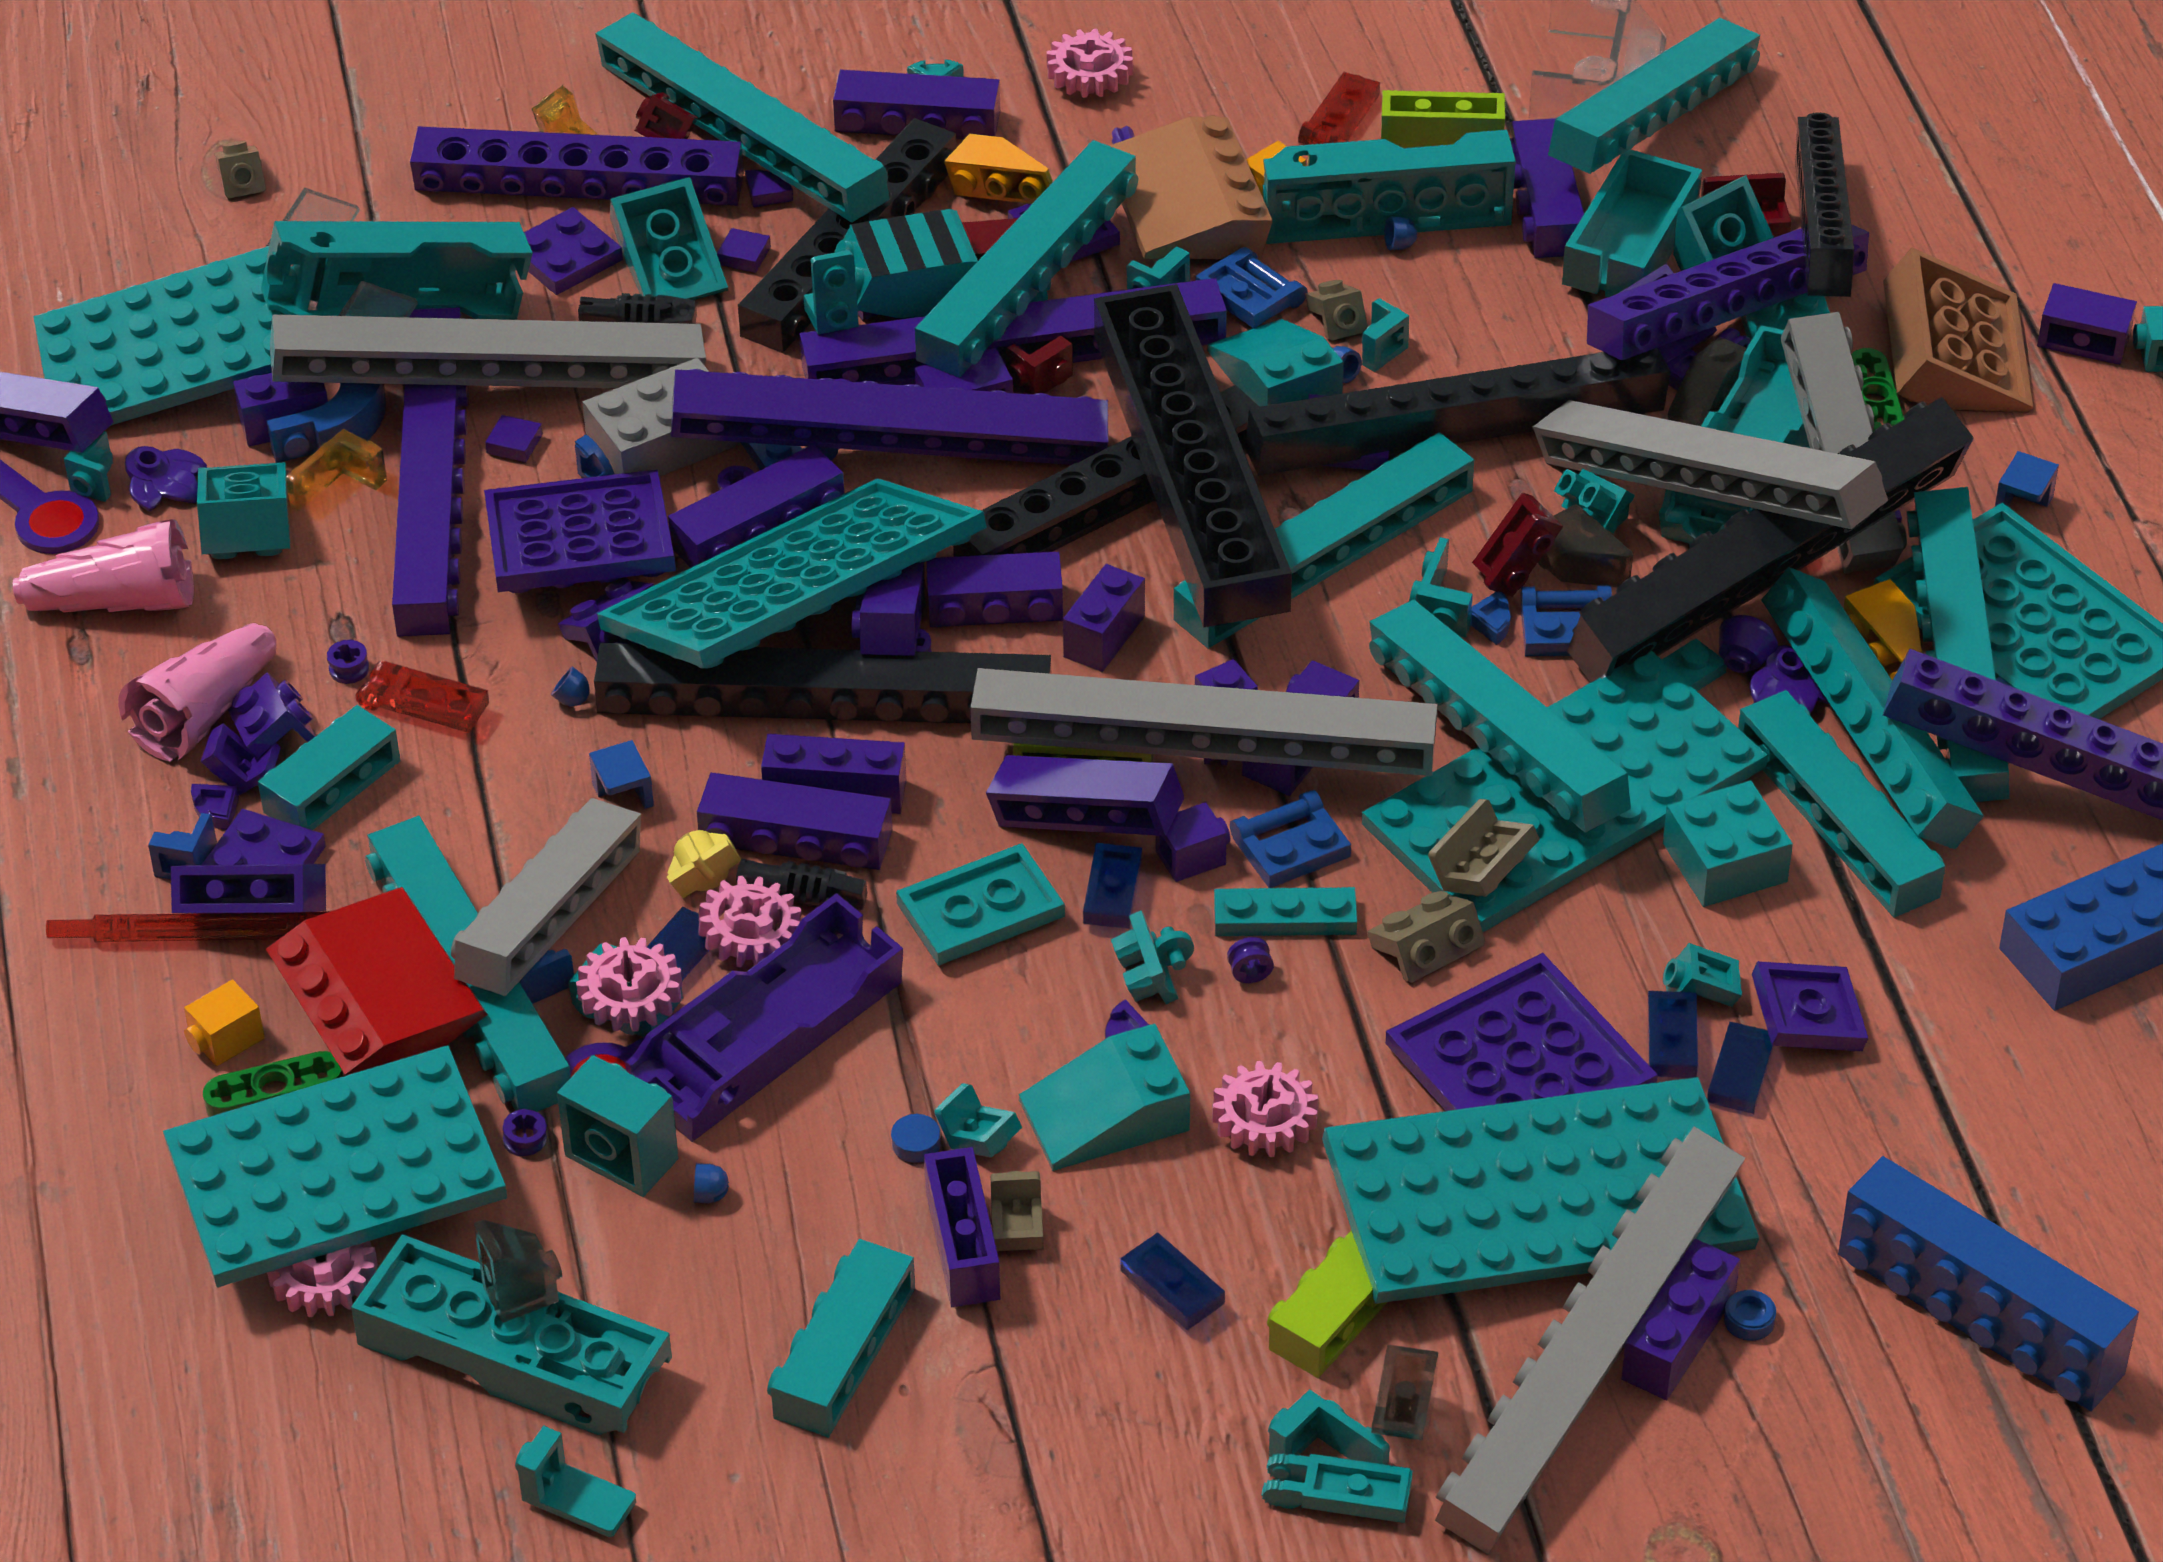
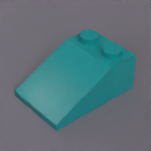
(667, 241)
(1279, 363)
(243, 510)
(1109, 1099)

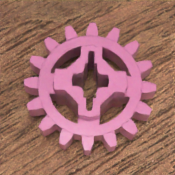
(1089, 63)
(748, 920)
(605, 989)
(1265, 1108)
(325, 1279)

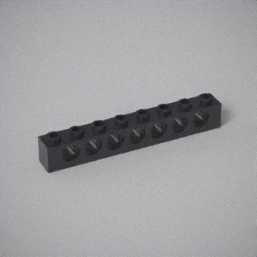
(1824, 206)
(775, 308)
(1079, 497)

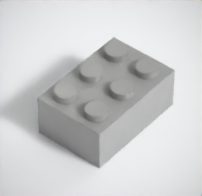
(635, 426)

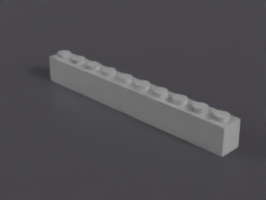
(476, 351)
(1712, 463)
(1204, 721)
(1588, 1341)

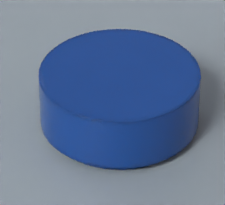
(915, 1136)
(1750, 1315)

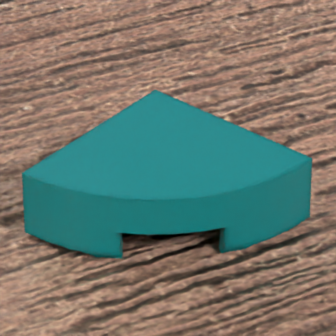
(950, 68)

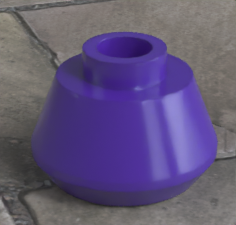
(1745, 643)

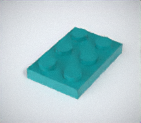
(980, 904)

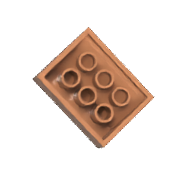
(1194, 191)
(1955, 337)

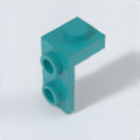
(834, 293)
(1446, 604)
(1315, 1417)
(568, 1491)

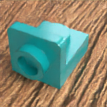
(1168, 270)
(1385, 336)
(89, 469)
(1704, 973)

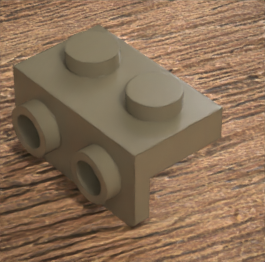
(1480, 851)
(1429, 934)

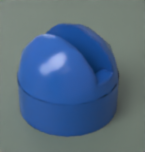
(1399, 233)
(1352, 362)
(572, 688)
(710, 1183)

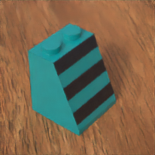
(908, 261)

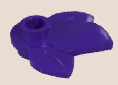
(161, 475)
(1779, 677)

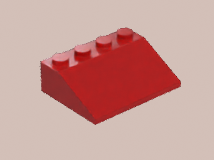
(375, 982)

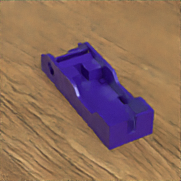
(767, 1018)

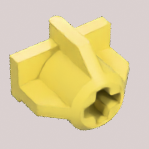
(701, 861)

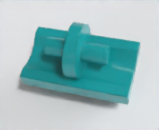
(1595, 495)
(1158, 953)

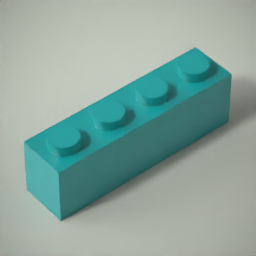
(842, 1337)

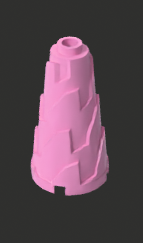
(117, 574)
(190, 692)

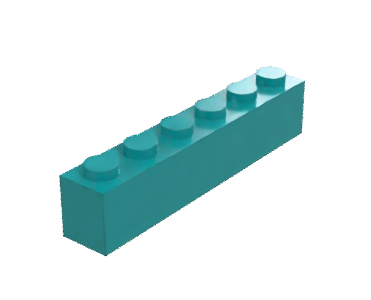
(1843, 805)

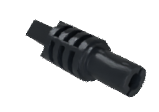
(638, 309)
(807, 883)

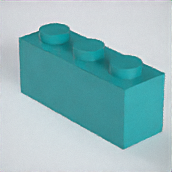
(330, 769)

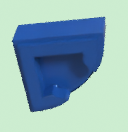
(591, 459)
(1492, 617)

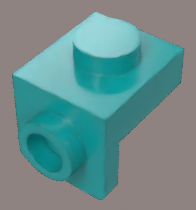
(973, 1125)

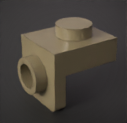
(240, 169)
(1340, 309)
(1016, 1210)

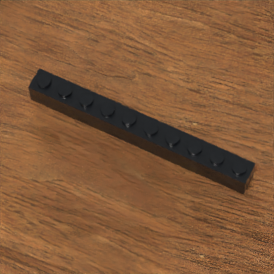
(1457, 406)
(799, 683)

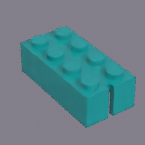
(1629, 223)

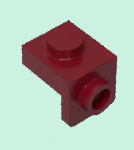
(1041, 369)

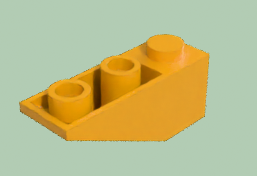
(996, 170)
(1885, 622)

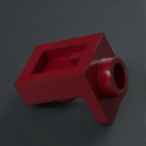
(663, 118)

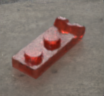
(1340, 111)
(423, 696)

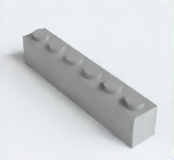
(1836, 417)
(546, 896)

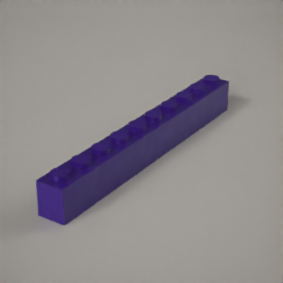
(888, 349)
(887, 417)
(429, 503)

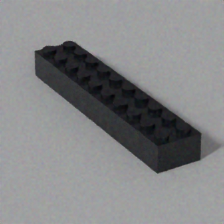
(1192, 456)
(1756, 549)

